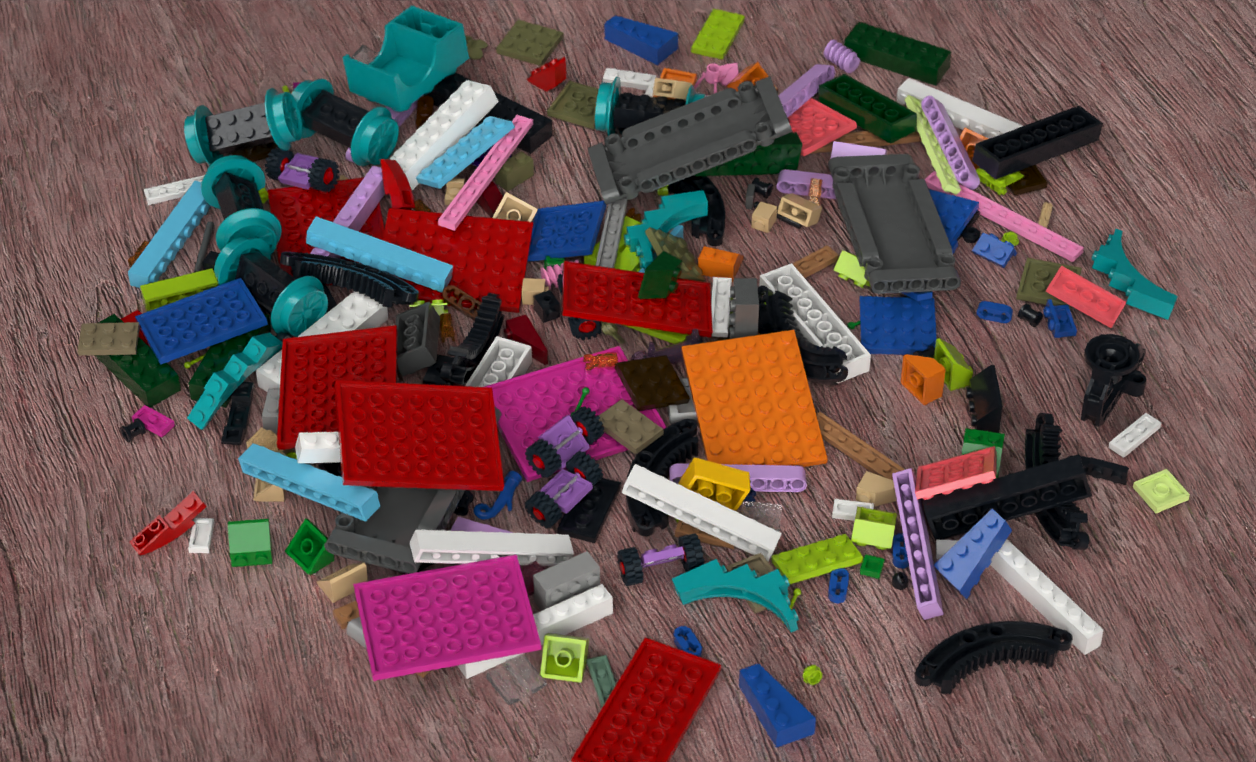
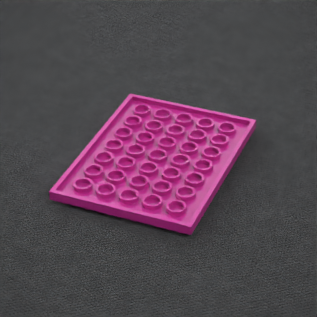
(545, 396)
(446, 617)

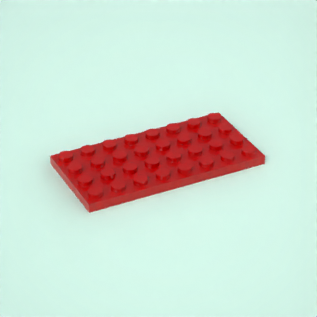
(613, 293)
(649, 706)

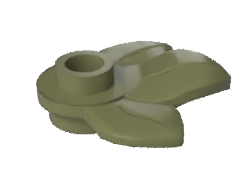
(474, 47)
(611, 329)

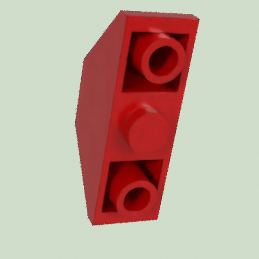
(549, 74)

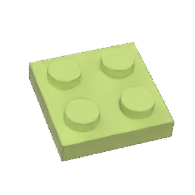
(1161, 491)

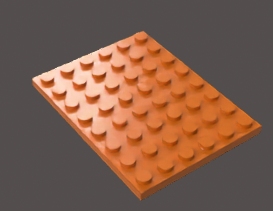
(754, 401)

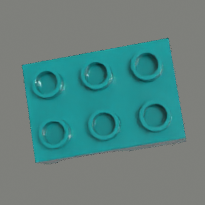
(414, 57)

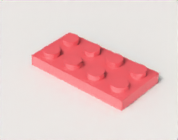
(1086, 296)

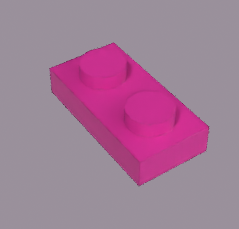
(154, 421)

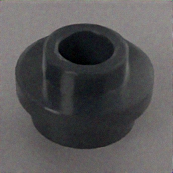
(970, 234)

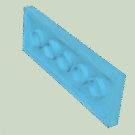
(464, 152)

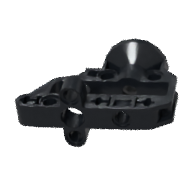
(1114, 372)

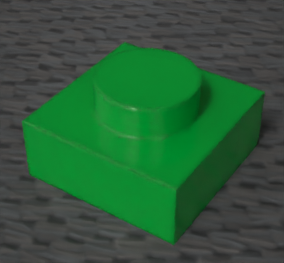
(872, 566)

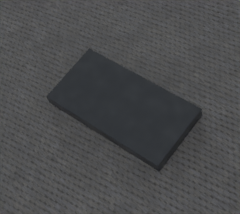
(590, 513)

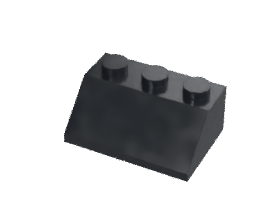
(985, 400)

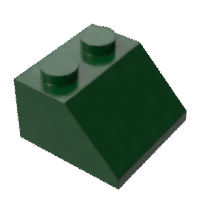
(661, 277)

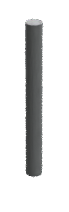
(204, 246)

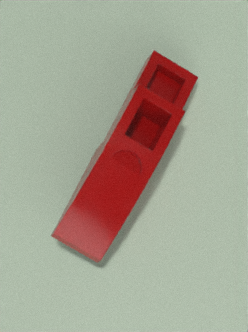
(397, 185)
(166, 529)

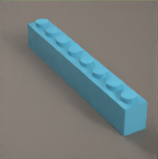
(169, 237)
(379, 254)
(309, 482)

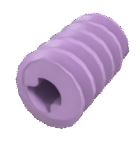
(841, 56)

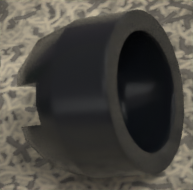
(896, 581)

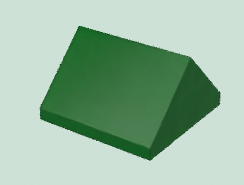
(308, 548)

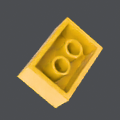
(717, 482)

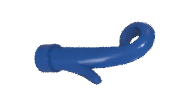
(511, 482)

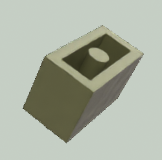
(515, 171)

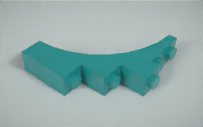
(671, 213)
(1124, 277)
(225, 382)
(742, 583)

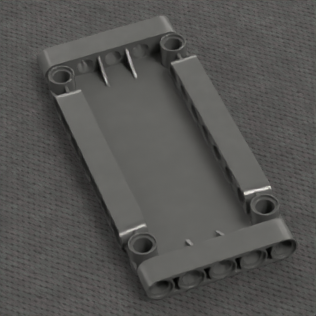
(689, 140)
(893, 224)
(388, 532)

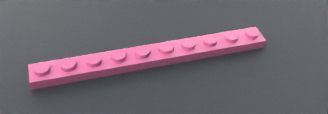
(484, 174)
(1014, 222)

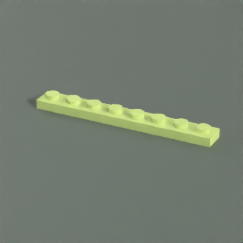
(934, 150)

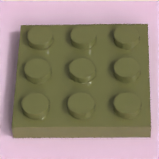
(529, 42)
(575, 105)
(677, 247)
(1036, 279)

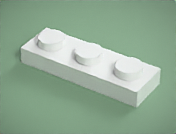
(629, 78)
(1134, 435)

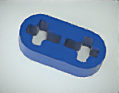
(994, 312)
(897, 551)
(842, 586)
(691, 641)

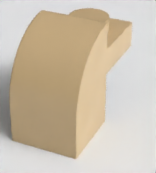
(453, 189)

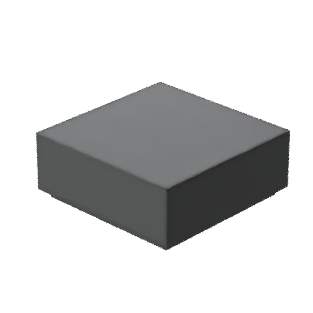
(750, 196)

